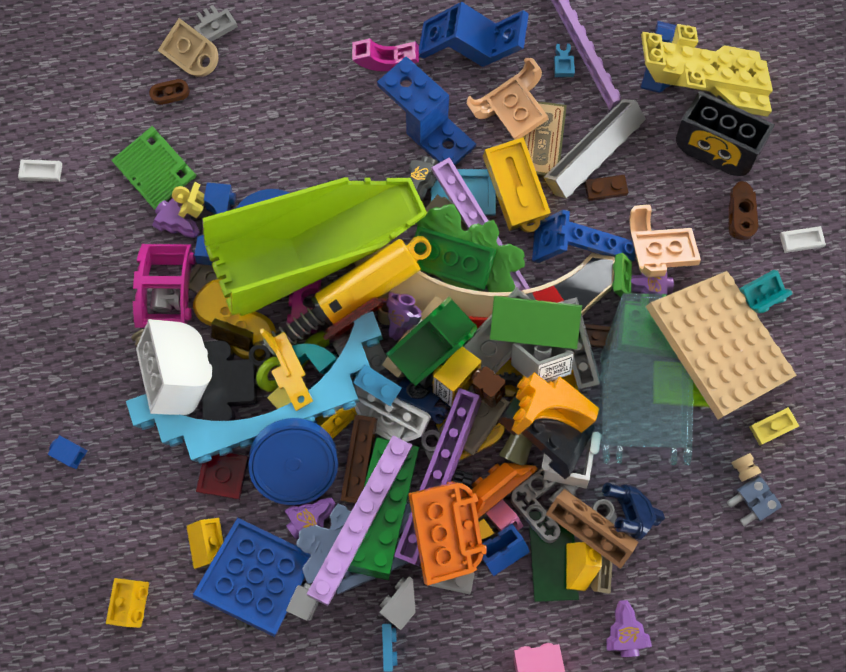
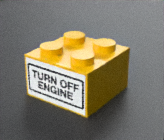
(455, 374)

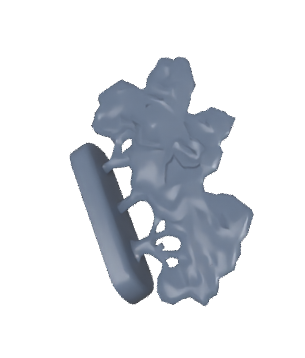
(319, 541)

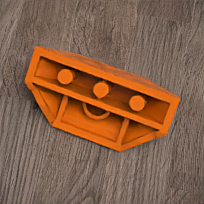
(499, 484)

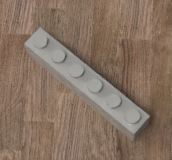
(594, 148)

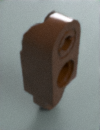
(744, 197)

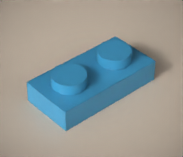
(377, 385)
(389, 657)

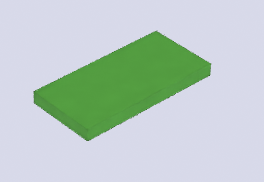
(535, 322)

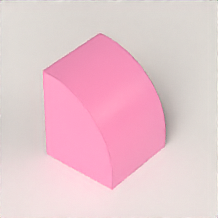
(503, 516)

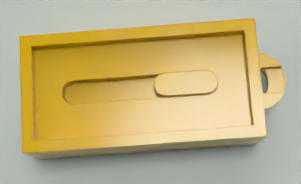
(516, 185)

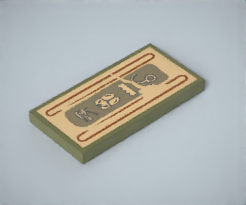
(546, 140)

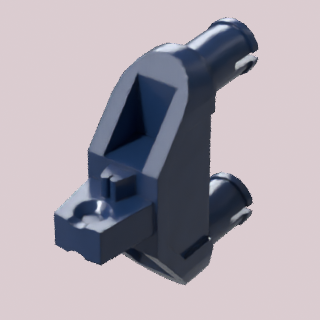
(637, 510)

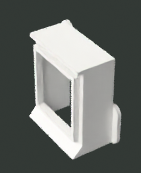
(575, 479)

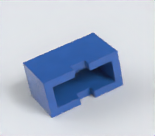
(504, 549)

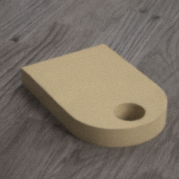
(189, 49)

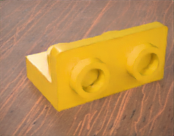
(127, 603)

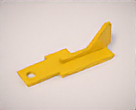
(290, 372)

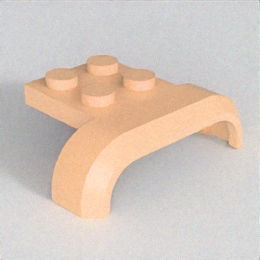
(513, 102)
(660, 248)

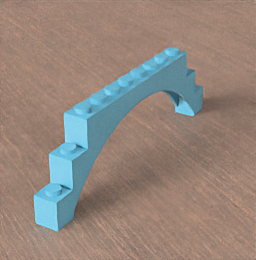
(210, 438)

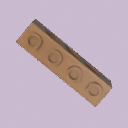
(592, 528)

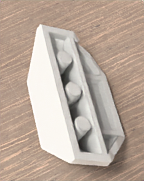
(395, 420)

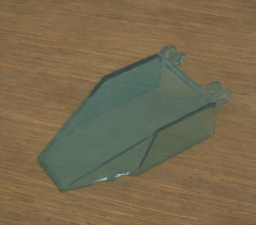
(643, 385)

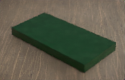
(549, 564)

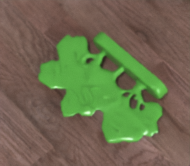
(507, 257)

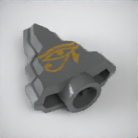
(422, 174)

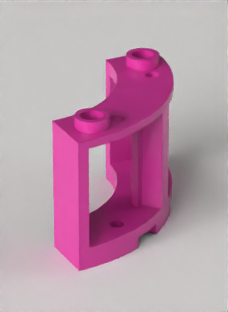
(162, 255)

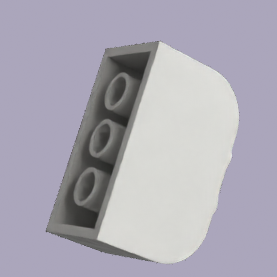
(173, 367)

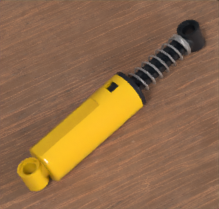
(352, 290)

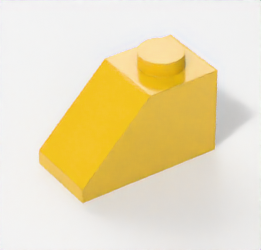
(581, 566)

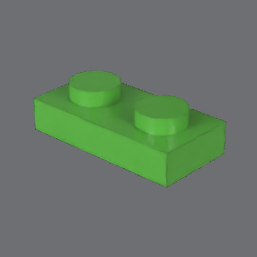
(623, 272)

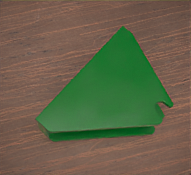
(432, 341)

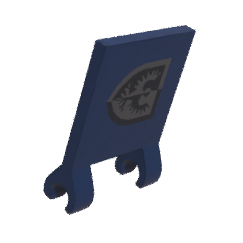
(422, 398)

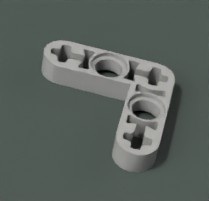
(532, 496)

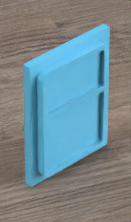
(480, 186)

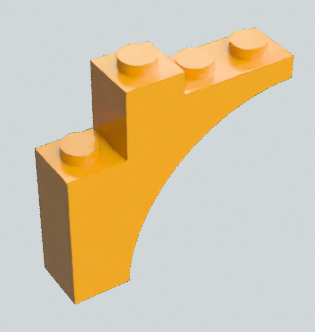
(552, 401)

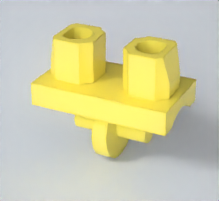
(191, 201)

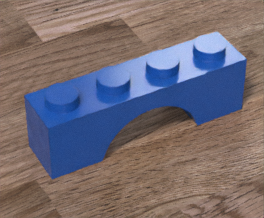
(217, 199)

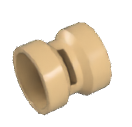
(746, 467)

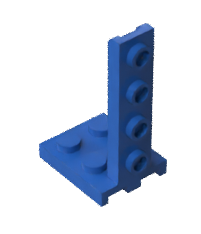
(558, 232)

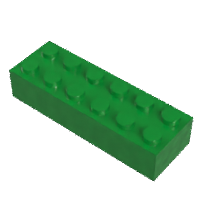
(380, 543)

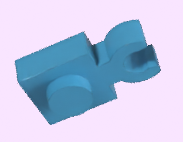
(563, 63)

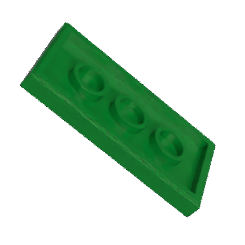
(455, 258)

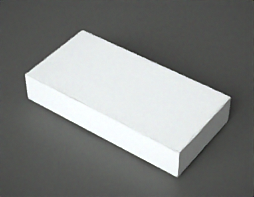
(40, 170)
(802, 239)

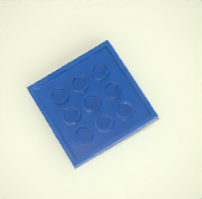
(253, 577)

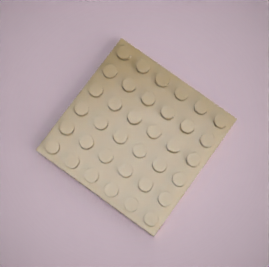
(721, 343)

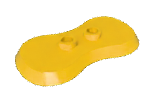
(212, 304)

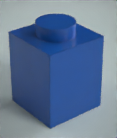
(67, 452)

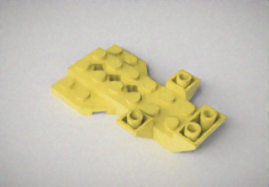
(729, 72)

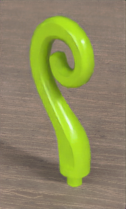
(262, 374)

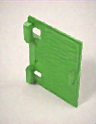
(153, 167)

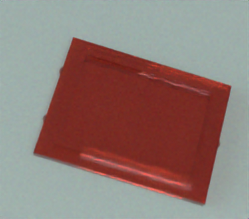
(348, 321)

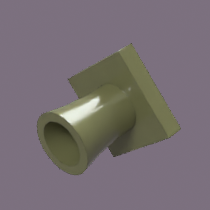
(516, 449)

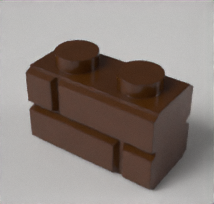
(488, 386)

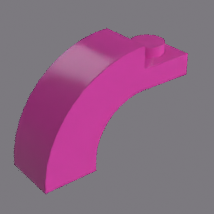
(382, 58)

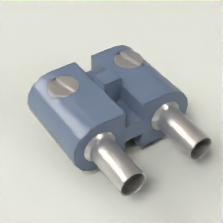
(758, 499)

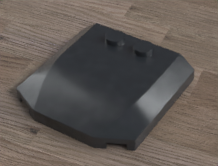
(554, 438)

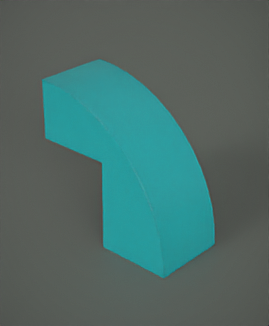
(319, 356)

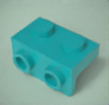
(765, 292)

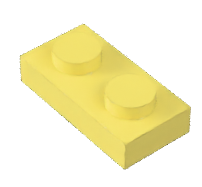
(774, 426)

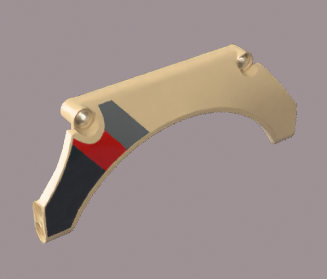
(586, 282)

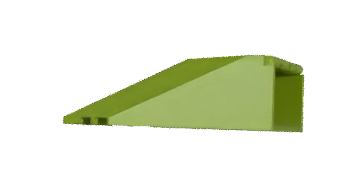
(304, 236)

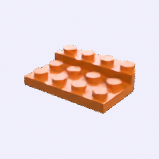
(446, 531)

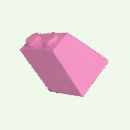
(539, 659)

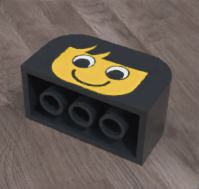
(722, 135)

